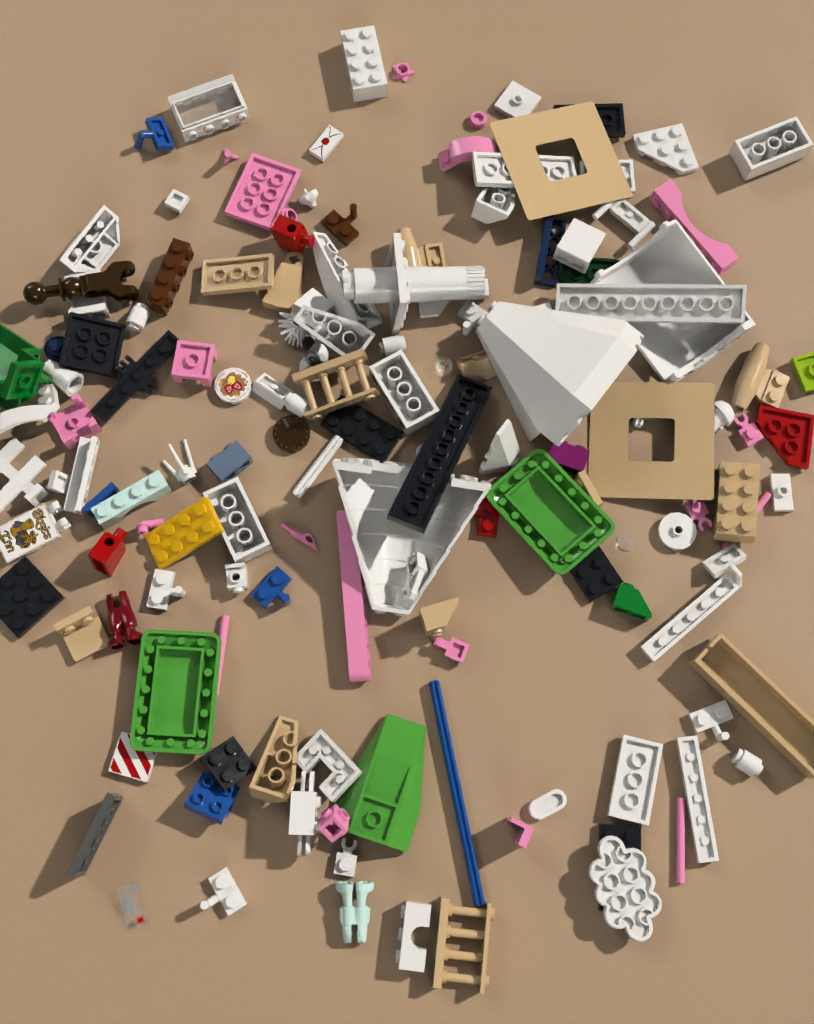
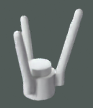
(186, 474)

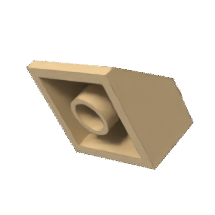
(437, 617)

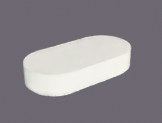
(547, 804)

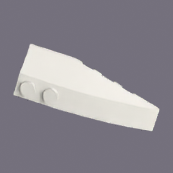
(330, 270)

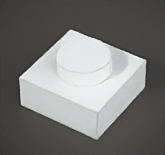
(176, 201)

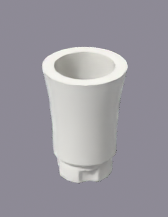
(64, 378)

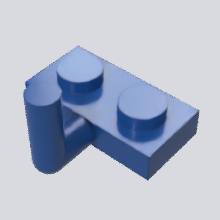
(158, 133)
(272, 588)

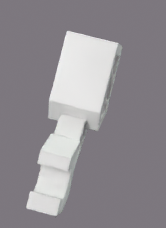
(416, 567)

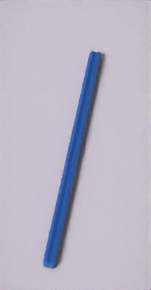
(456, 793)

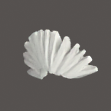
(295, 332)

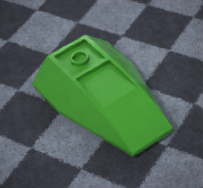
(387, 794)

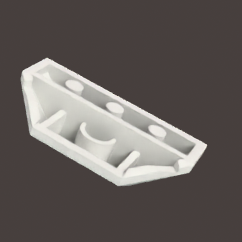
(93, 243)

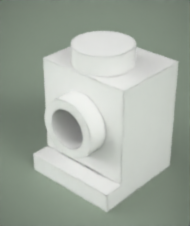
(237, 569)

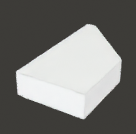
(431, 308)

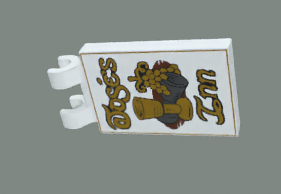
(31, 531)

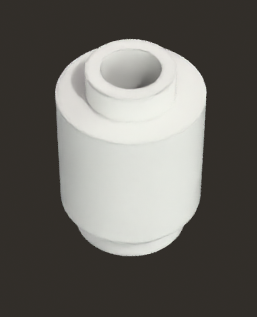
(138, 317)
(392, 344)
(296, 404)
(747, 762)

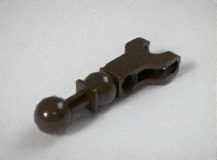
(90, 286)

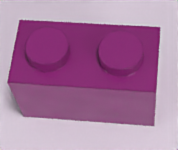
(569, 457)

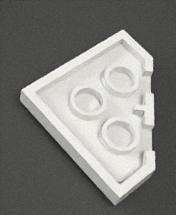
(667, 147)

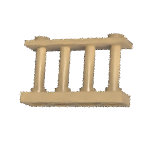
(338, 366)
(443, 953)

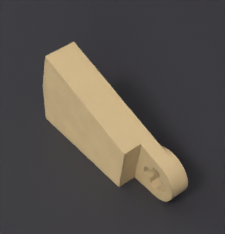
(286, 284)

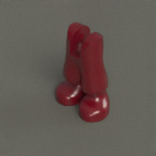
(119, 619)

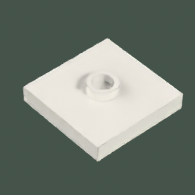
(517, 101)

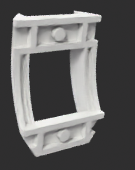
(47, 403)

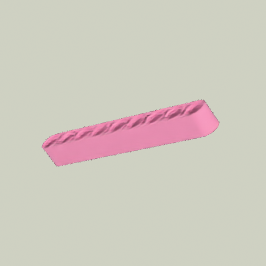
(354, 604)

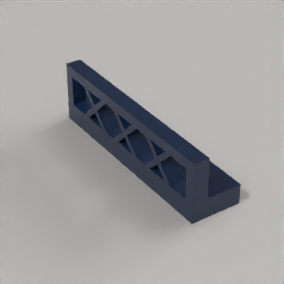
(544, 247)

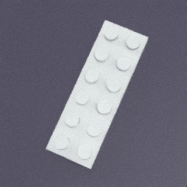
(491, 170)

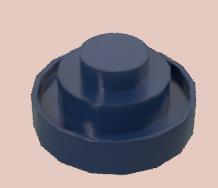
(54, 348)

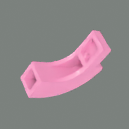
(462, 148)

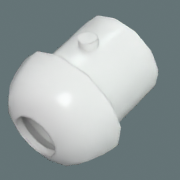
(723, 415)

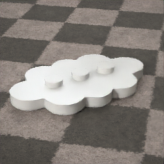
(625, 888)

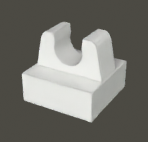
(58, 482)

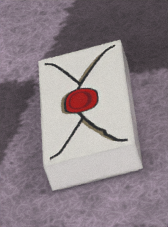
(326, 143)

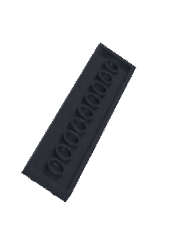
(439, 454)

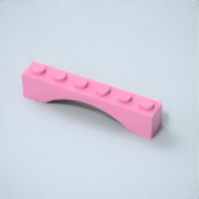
(669, 202)

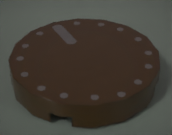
(291, 433)

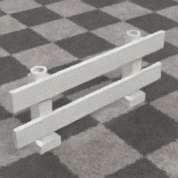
(20, 480)

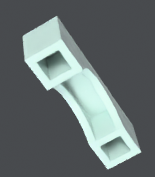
(114, 508)

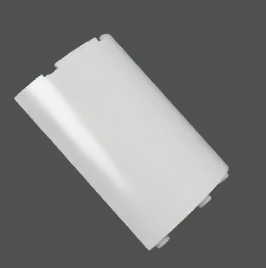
(673, 259)

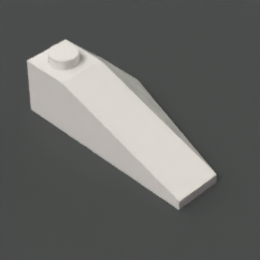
(494, 204)
(333, 330)
(503, 451)

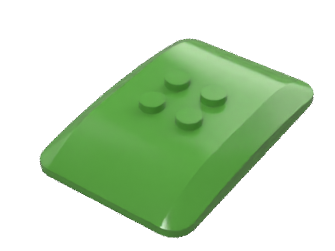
(550, 511)
(176, 692)

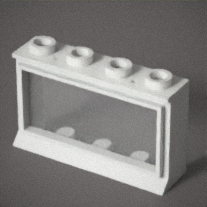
(208, 108)

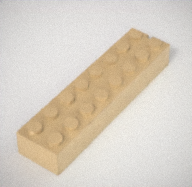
(758, 701)

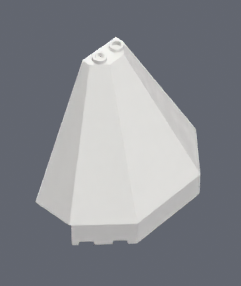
(554, 362)

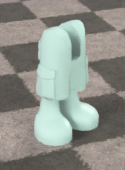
(354, 915)

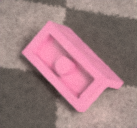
(524, 833)

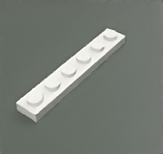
(689, 617)
(697, 799)

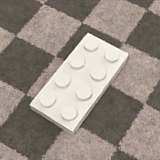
(635, 780)

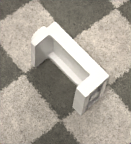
(579, 245)
(92, 307)

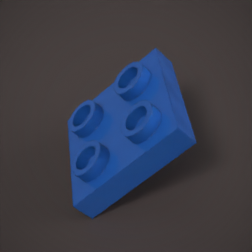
(209, 800)

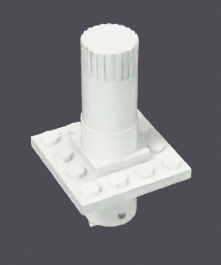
(404, 284)

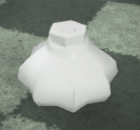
(309, 198)

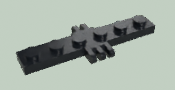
(136, 377)

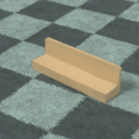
(476, 366)

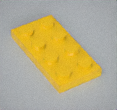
(184, 533)

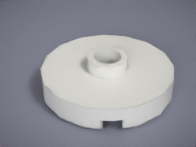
(675, 540)

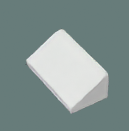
(271, 390)

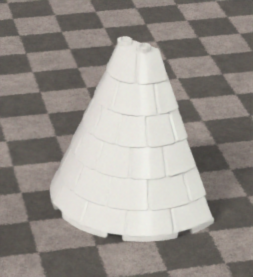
(384, 545)

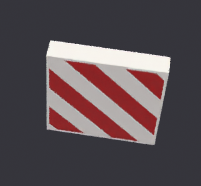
(132, 762)

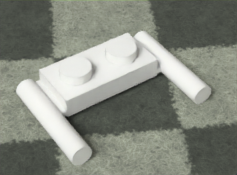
(629, 217)

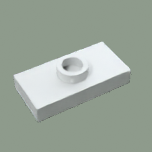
(781, 492)

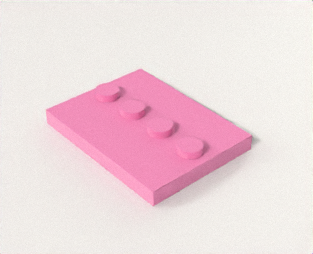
(262, 191)

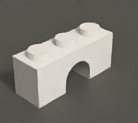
(411, 956)

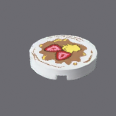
(233, 385)

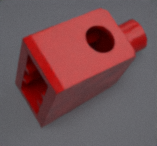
(290, 234)
(108, 551)

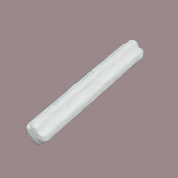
(317, 466)

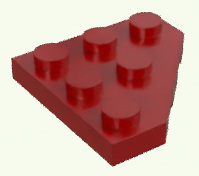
(788, 434)

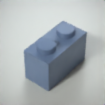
(229, 462)

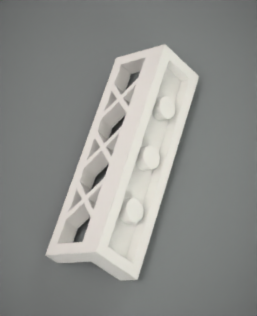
(81, 475)

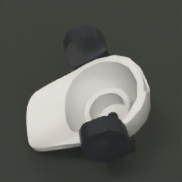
(317, 353)

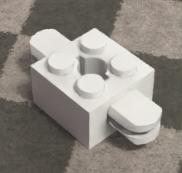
(304, 813)

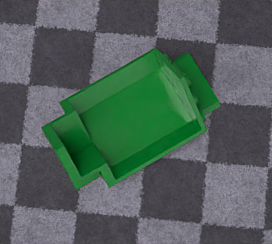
(19, 369)

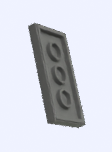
(95, 834)

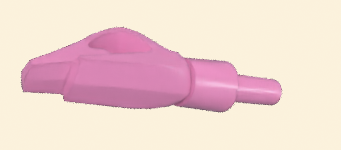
(302, 537)

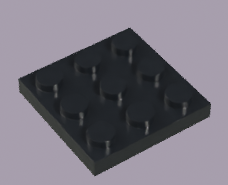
(92, 345)
(26, 597)

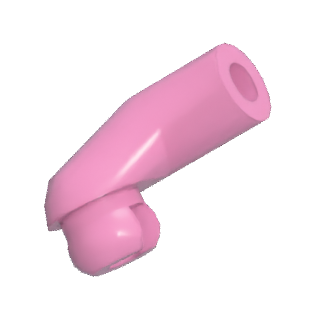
(144, 526)

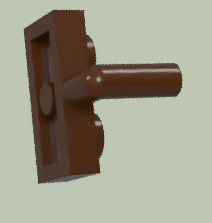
(341, 227)

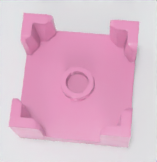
(194, 362)
(74, 422)

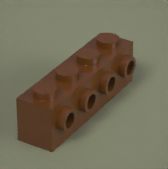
(170, 276)

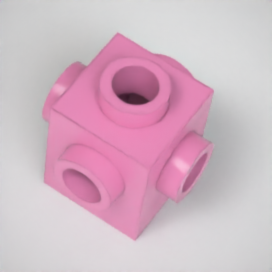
(334, 822)

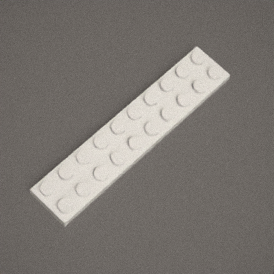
(656, 302)

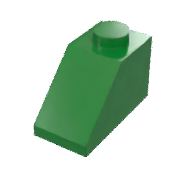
(630, 602)

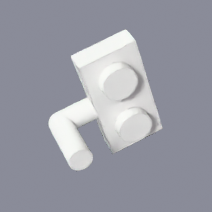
(471, 314)
(726, 561)
(161, 590)
(711, 718)
(226, 892)

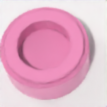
(478, 120)

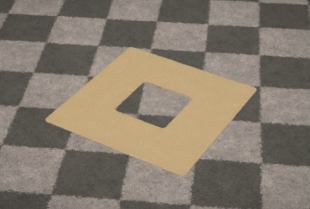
(538, 195)
(684, 478)

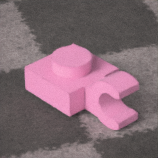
(454, 649)

